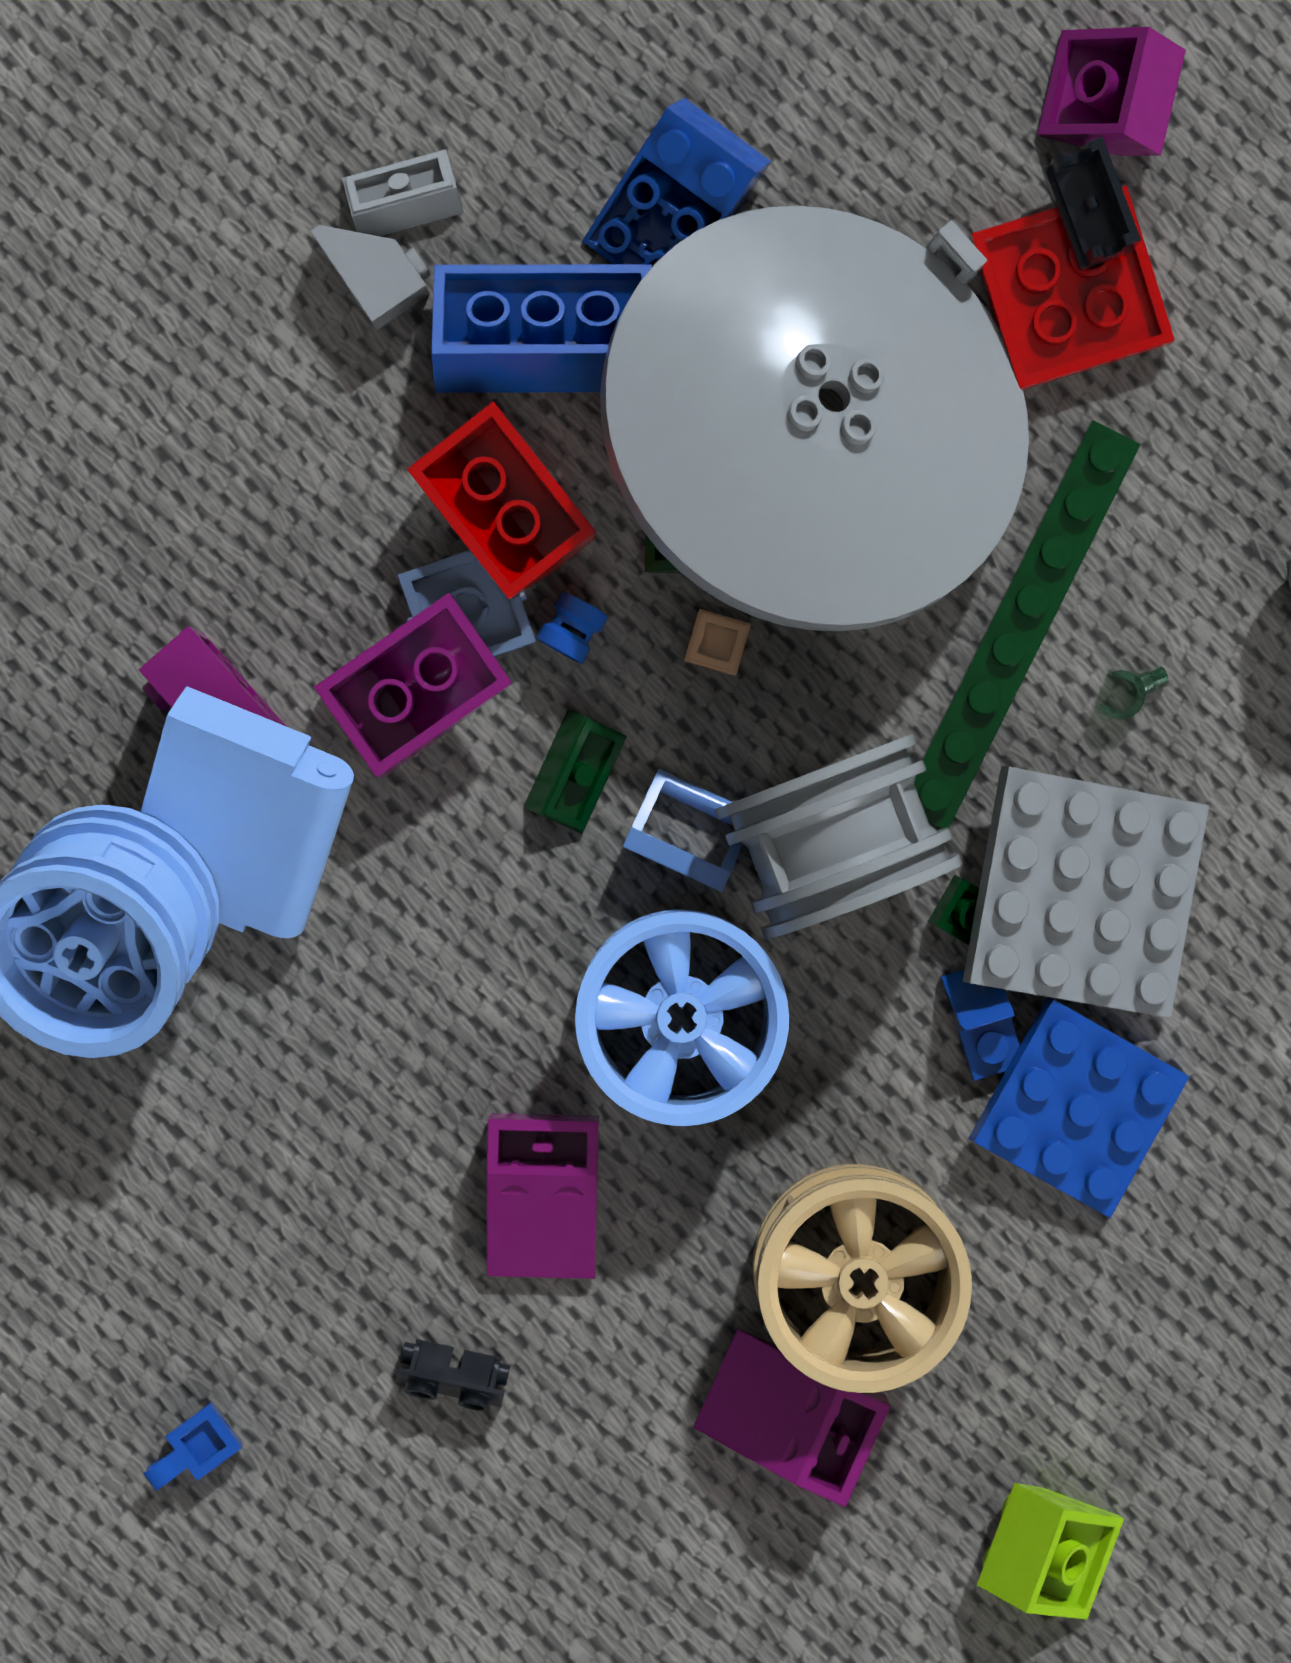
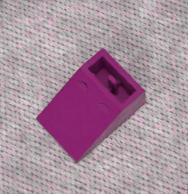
(542, 1195)
(789, 1420)

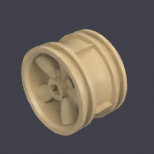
(915, 1338)

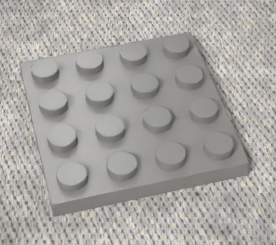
(1085, 892)

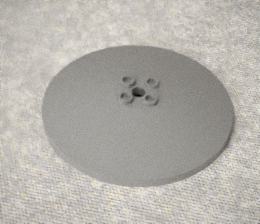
(764, 487)

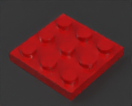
(1063, 317)

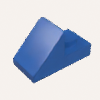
(982, 1024)

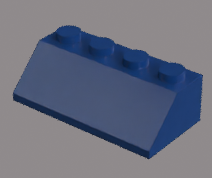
(526, 325)

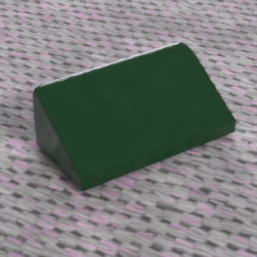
(575, 771)

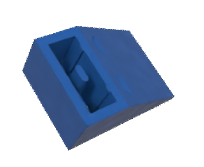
(676, 185)

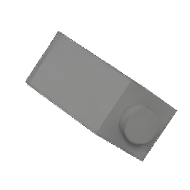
(375, 271)

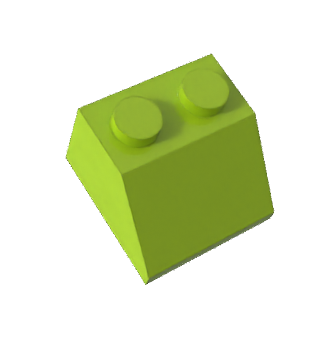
(1049, 1552)

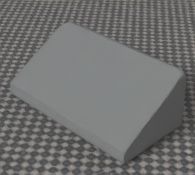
(403, 194)

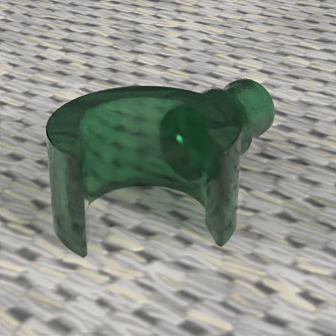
(1141, 685)

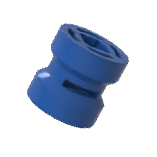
(577, 616)

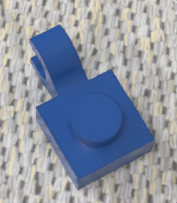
(197, 1444)

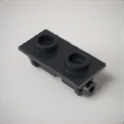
(431, 1375)

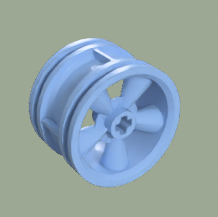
(650, 1082)

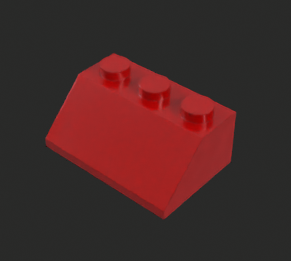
(502, 501)

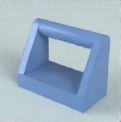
(670, 855)

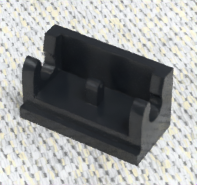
(1091, 204)

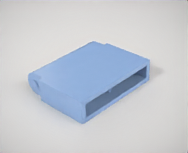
(251, 806)

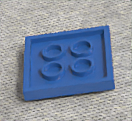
(1078, 1107)

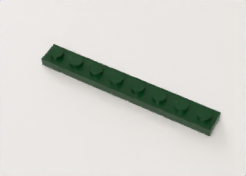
(1022, 620)

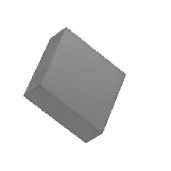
(957, 252)

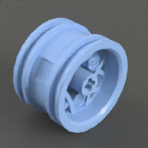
(102, 930)

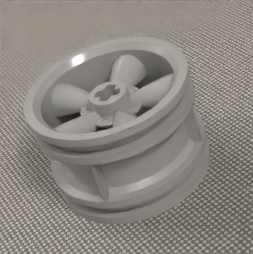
(839, 838)

